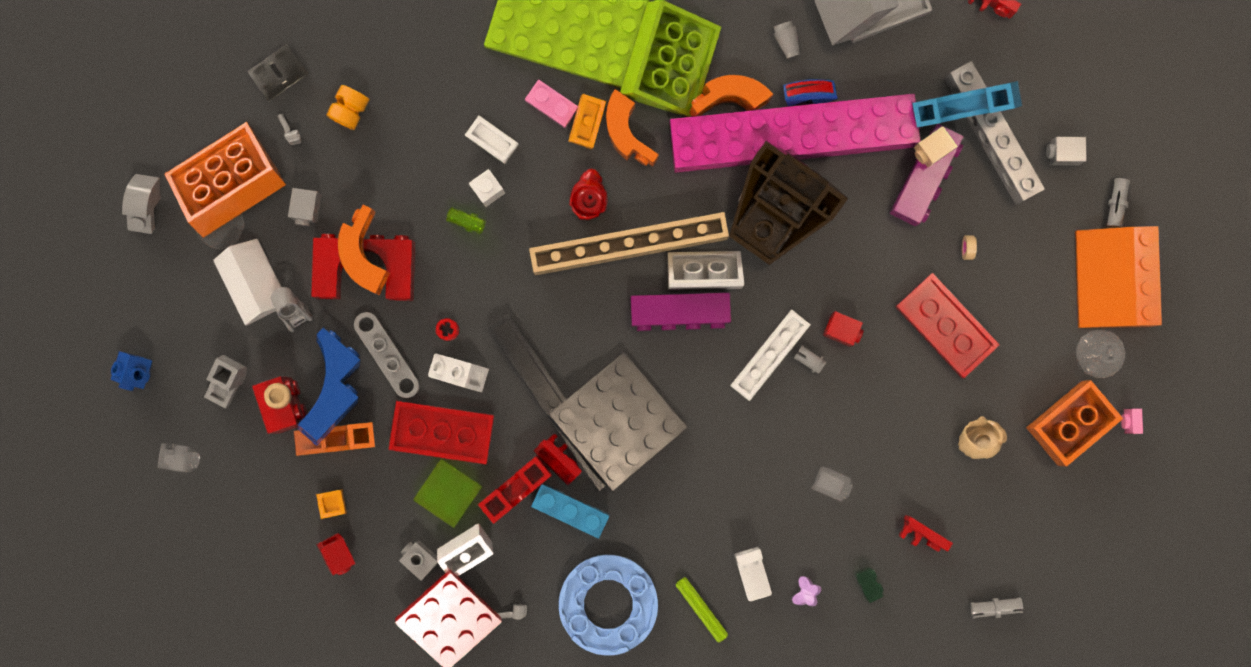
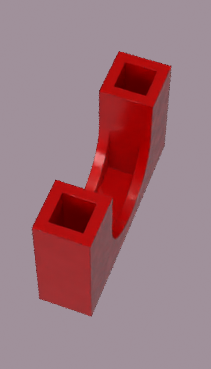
(396, 254)

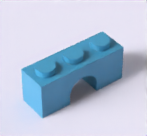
(570, 511)

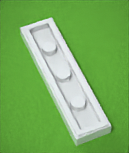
(770, 355)

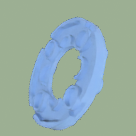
(608, 640)

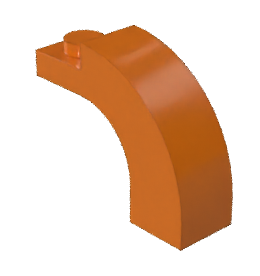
(352, 253)

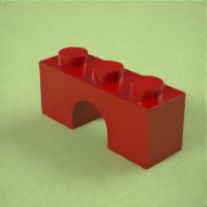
(515, 489)

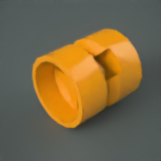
(347, 107)

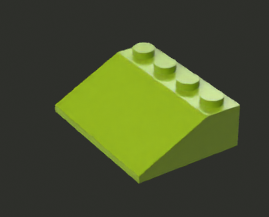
(670, 58)

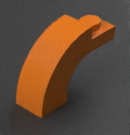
(733, 89)
(624, 142)
(339, 439)

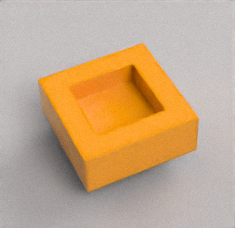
(331, 503)

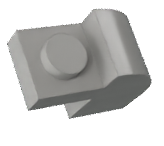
(139, 203)
(225, 379)

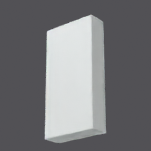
(491, 139)

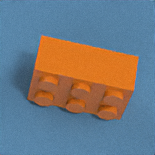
(1074, 423)

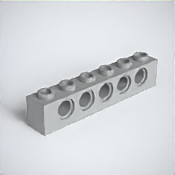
(997, 139)

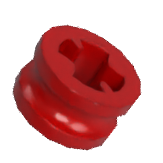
(440, 333)

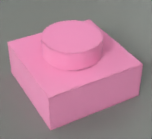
(1132, 421)

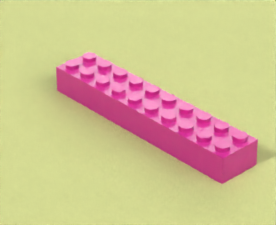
(800, 130)

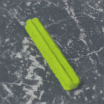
(701, 609)

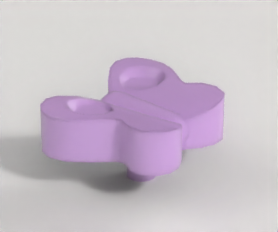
(807, 593)

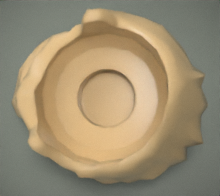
(982, 438)

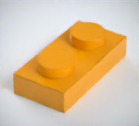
(587, 121)

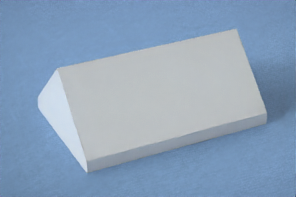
(705, 270)
(248, 279)

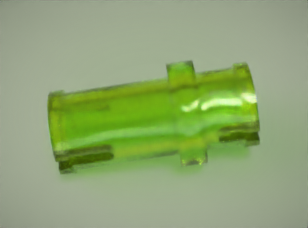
(465, 220)

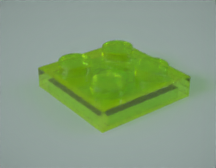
(447, 493)

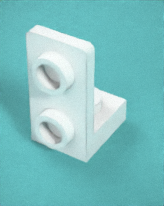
(458, 372)
(753, 574)

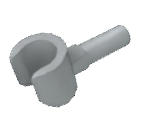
(293, 137)
(518, 613)

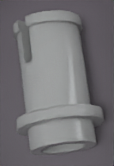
(811, 360)

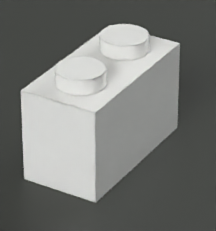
(465, 550)

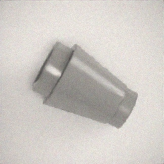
(787, 38)

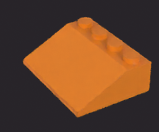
(224, 180)
(1118, 277)

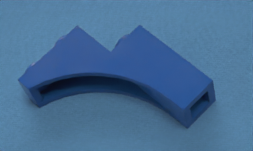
(335, 398)

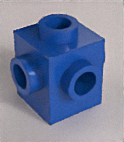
(131, 371)

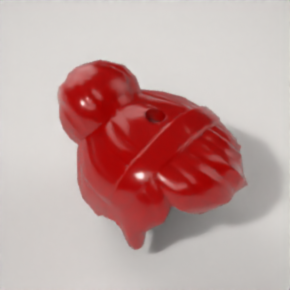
(589, 184)

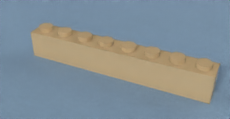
(629, 243)

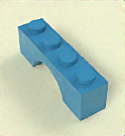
(967, 104)

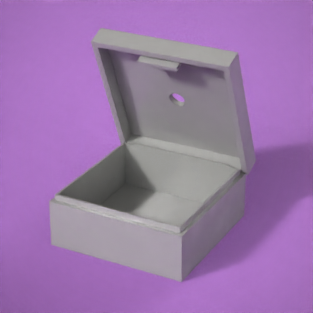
(864, 18)

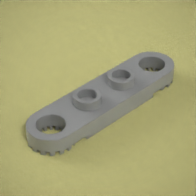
(386, 355)

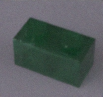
(869, 585)

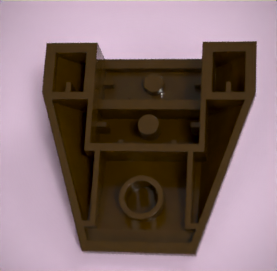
(782, 204)

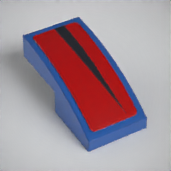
(816, 89)

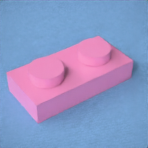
(551, 103)

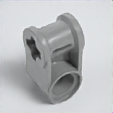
(290, 308)

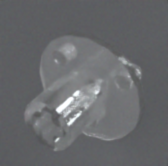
(1100, 353)

